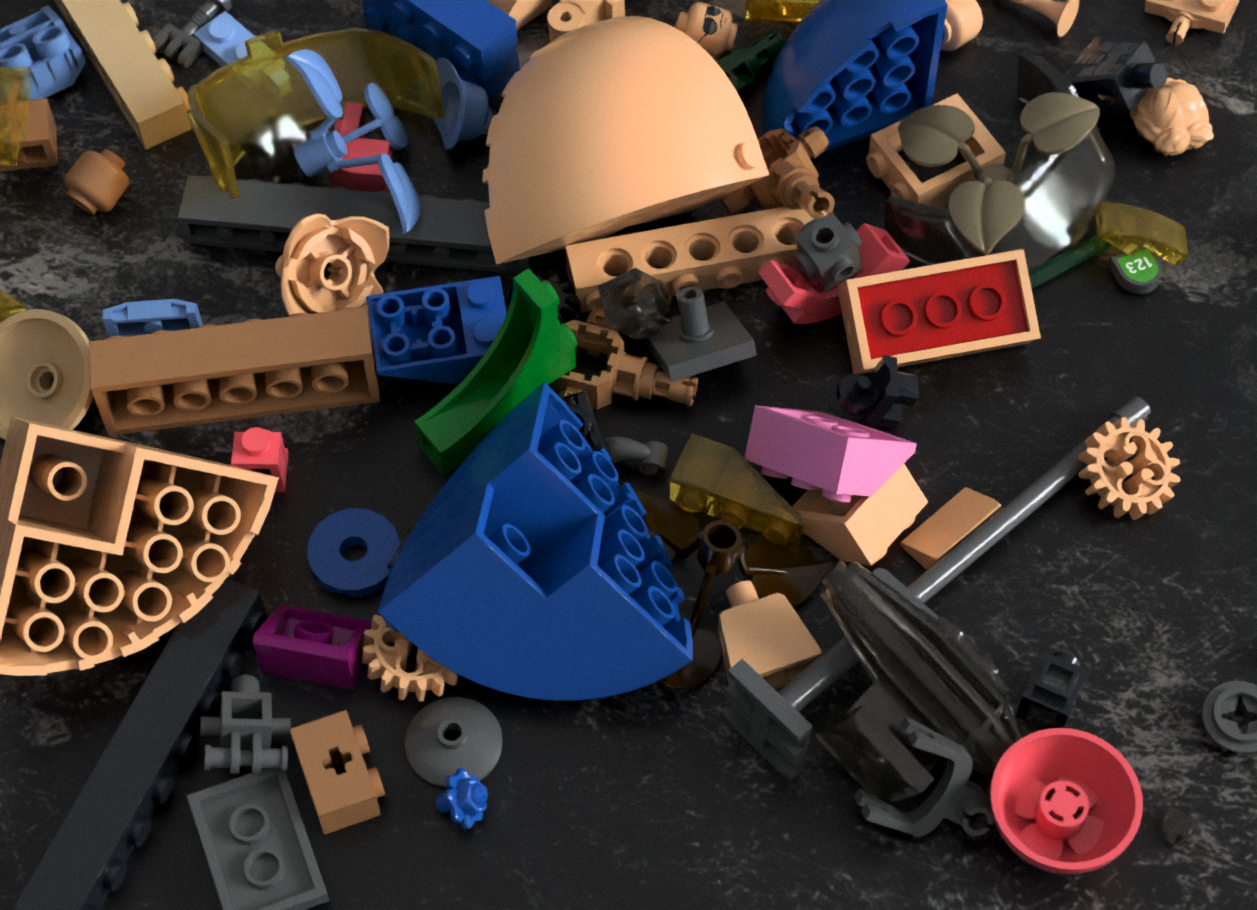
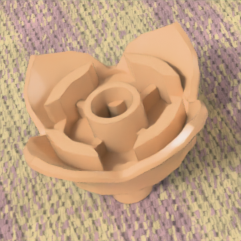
(352, 247)

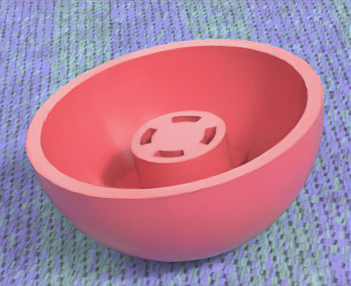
(1076, 782)

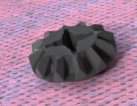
(1221, 705)

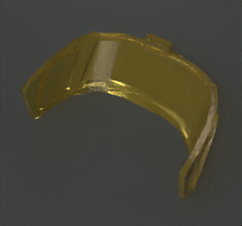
(264, 84)

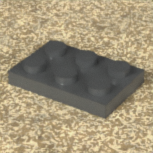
(257, 844)

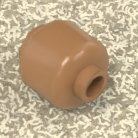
(96, 181)

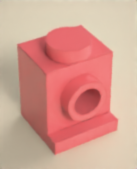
(261, 450)

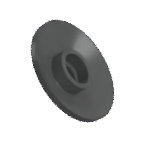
(475, 750)

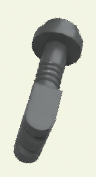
(182, 43)

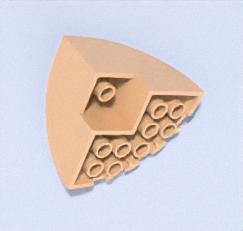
(611, 135)
(111, 543)

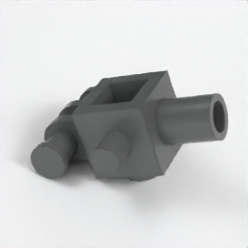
(245, 730)

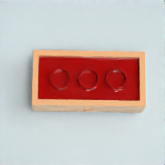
(939, 311)

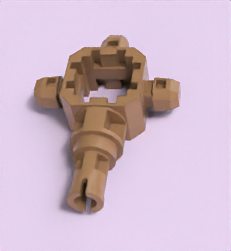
(791, 175)
(624, 373)

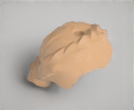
(1173, 118)

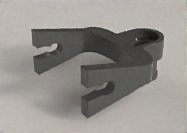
(951, 799)

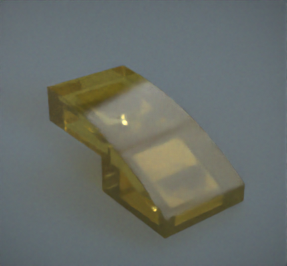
(1135, 227)

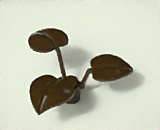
(773, 569)

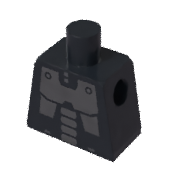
(1115, 73)

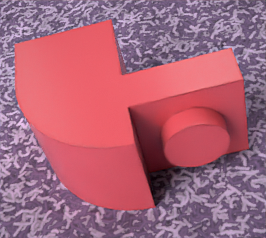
(362, 177)

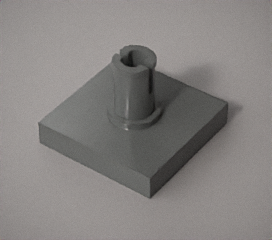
(699, 338)

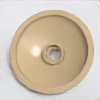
(34, 349)

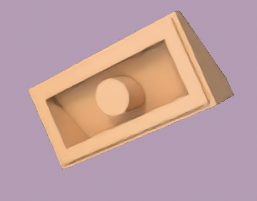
(949, 526)

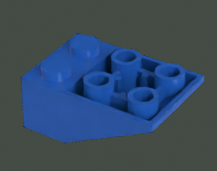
(435, 329)

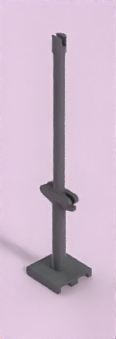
(773, 719)

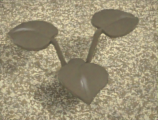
(993, 205)

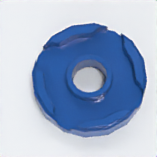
(344, 530)

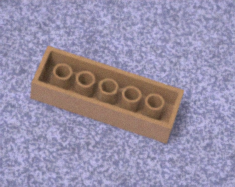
(234, 371)

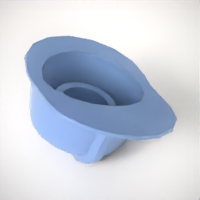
(464, 105)

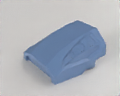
(46, 48)
(149, 316)

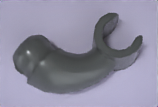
(650, 454)

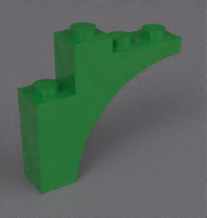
(524, 354)

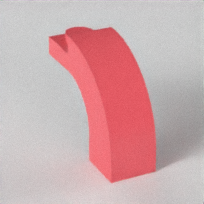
(805, 299)

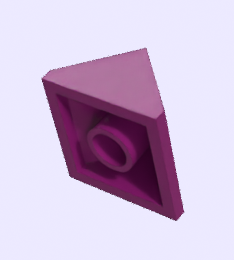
(311, 646)

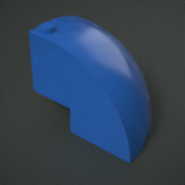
(540, 568)

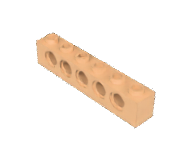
(680, 246)

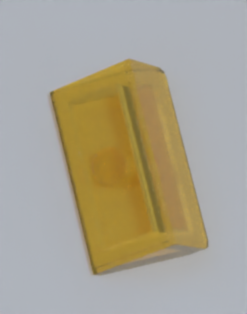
(778, 10)

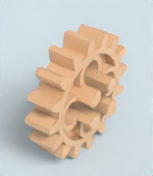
(1107, 476)
(392, 662)

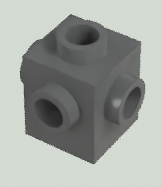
(828, 251)

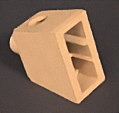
(765, 635)

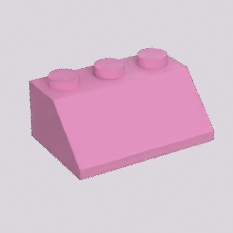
(824, 451)

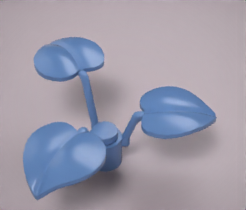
(327, 148)

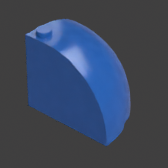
(855, 68)

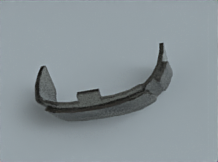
(1056, 189)

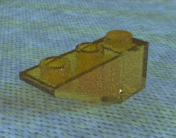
(726, 486)

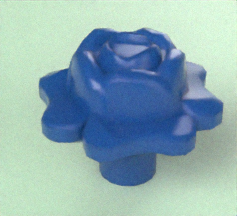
(463, 798)

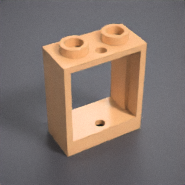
(890, 167)

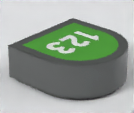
(1137, 272)

